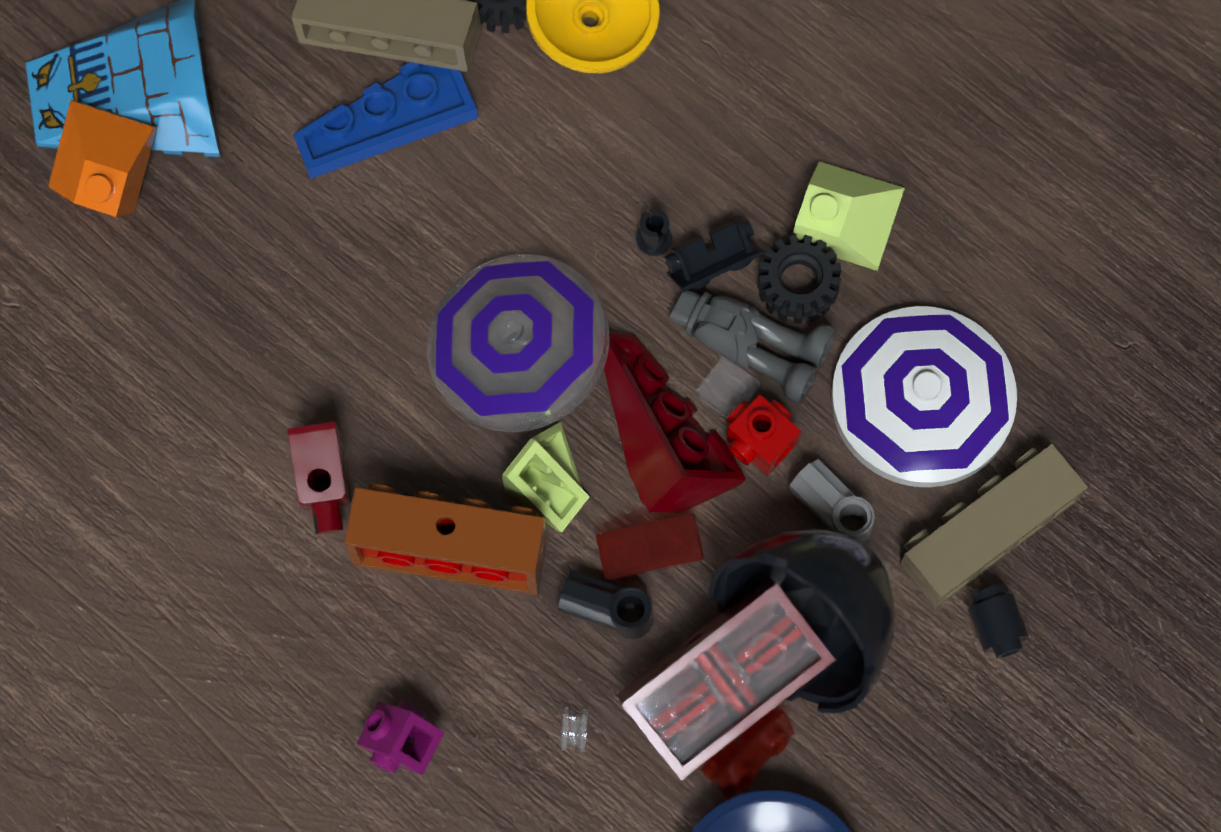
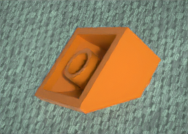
(101, 159)

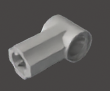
(831, 500)

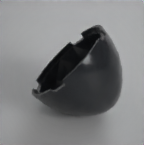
(837, 591)

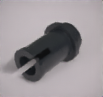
(649, 232)

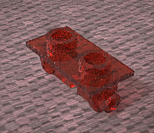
(736, 765)

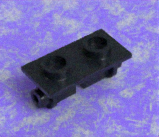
(695, 266)

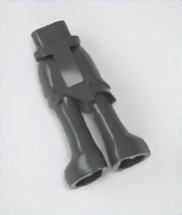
(733, 331)

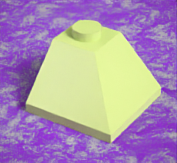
(848, 214)

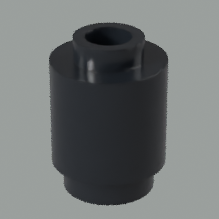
(997, 621)

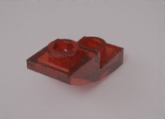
(650, 547)

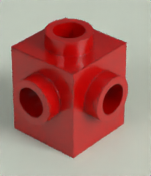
(762, 434)

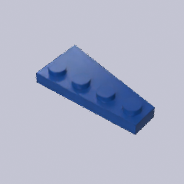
(386, 117)

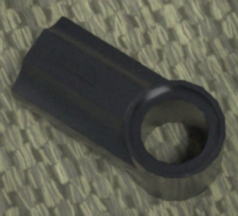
(602, 603)

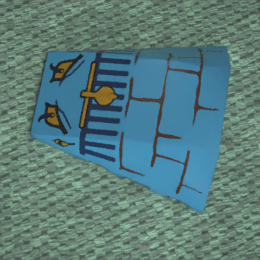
(136, 70)

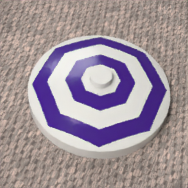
(923, 396)

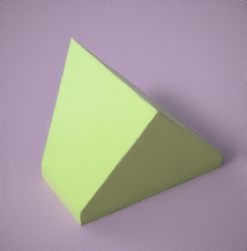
(546, 478)

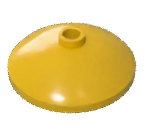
(616, 41)

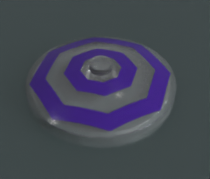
(518, 343)

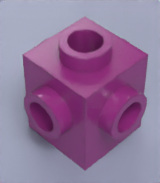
(399, 738)

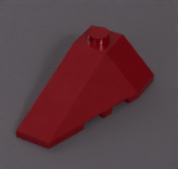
(662, 443)

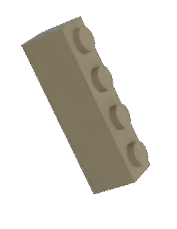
(404, 30)
(993, 524)

